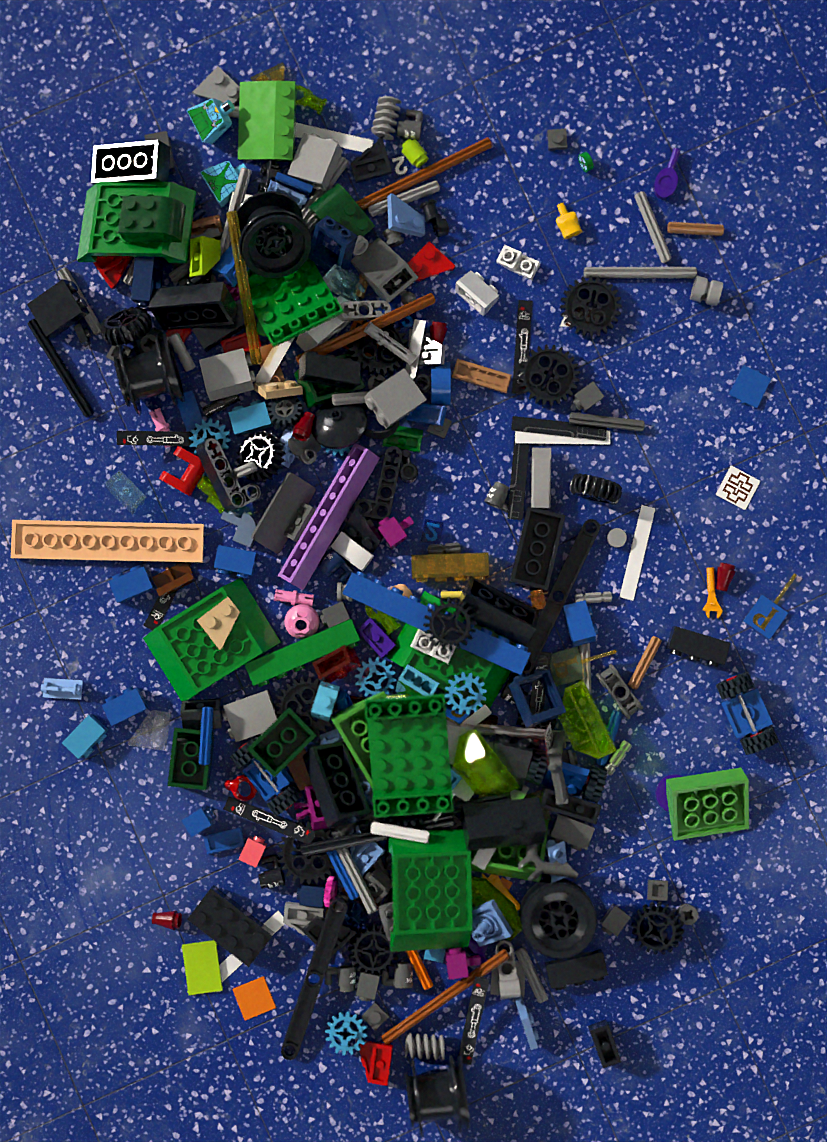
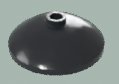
(342, 430)

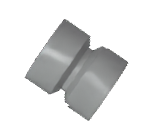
(706, 291)

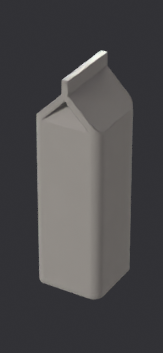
(541, 478)

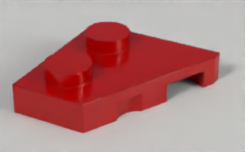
(429, 262)
(112, 268)
(377, 1061)

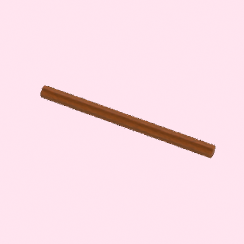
(425, 173)
(380, 322)
(444, 997)

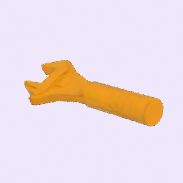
(712, 603)
(495, 880)

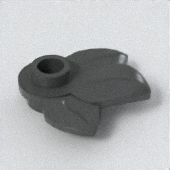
(301, 448)

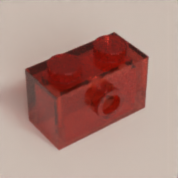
(336, 664)

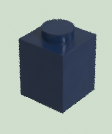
(311, 895)

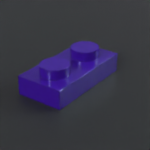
(376, 638)

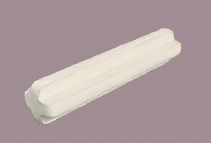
(399, 832)

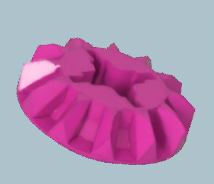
(330, 890)

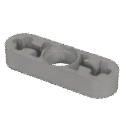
(370, 305)

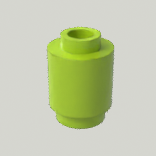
(414, 153)

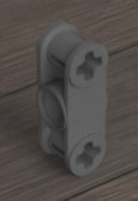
(627, 702)

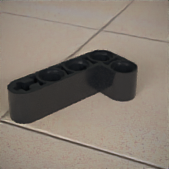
(226, 474)
(384, 483)

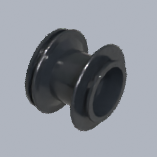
(279, 249)
(149, 374)
(576, 936)
(438, 1096)

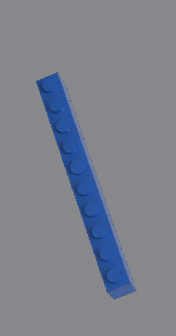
(412, 612)

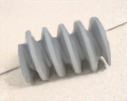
(384, 117)
(425, 1046)

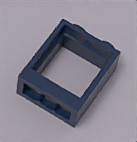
(323, 256)
(146, 276)
(557, 707)

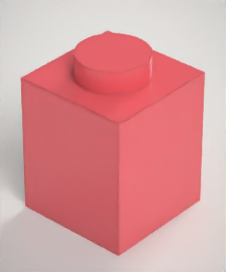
(253, 850)

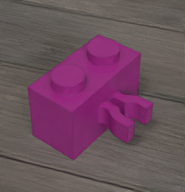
(393, 531)
(312, 809)
(458, 962)

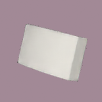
(518, 263)
(352, 551)
(422, 644)

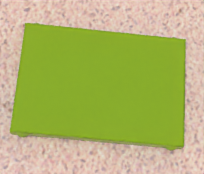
(202, 967)

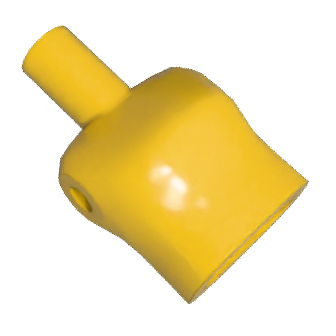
(568, 222)

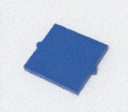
(749, 386)

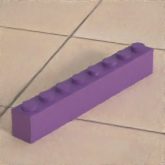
(329, 516)

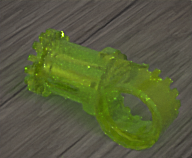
(311, 100)
(207, 488)
(387, 621)

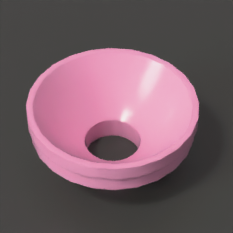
(305, 613)

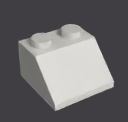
(477, 292)

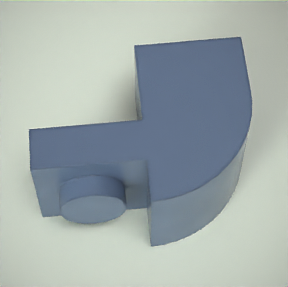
(245, 528)

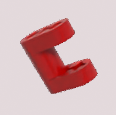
(191, 475)

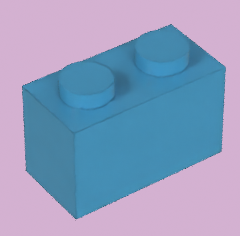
(249, 418)
(85, 737)

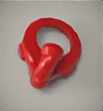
(232, 785)

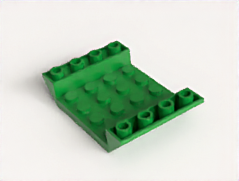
(102, 219)
(292, 302)
(190, 655)
(460, 661)
(409, 755)
(431, 892)

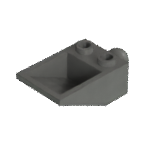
(382, 271)

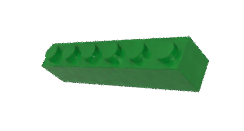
(302, 652)

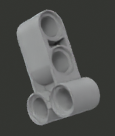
(508, 984)

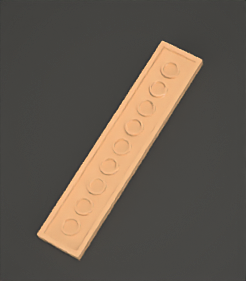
(107, 541)

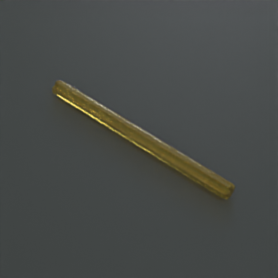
(244, 289)

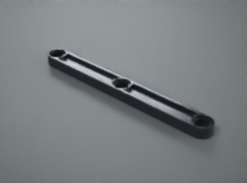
(563, 584)
(309, 991)

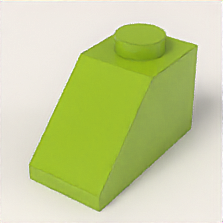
(203, 255)

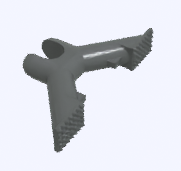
(555, 767)
(544, 867)

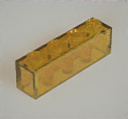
(450, 566)

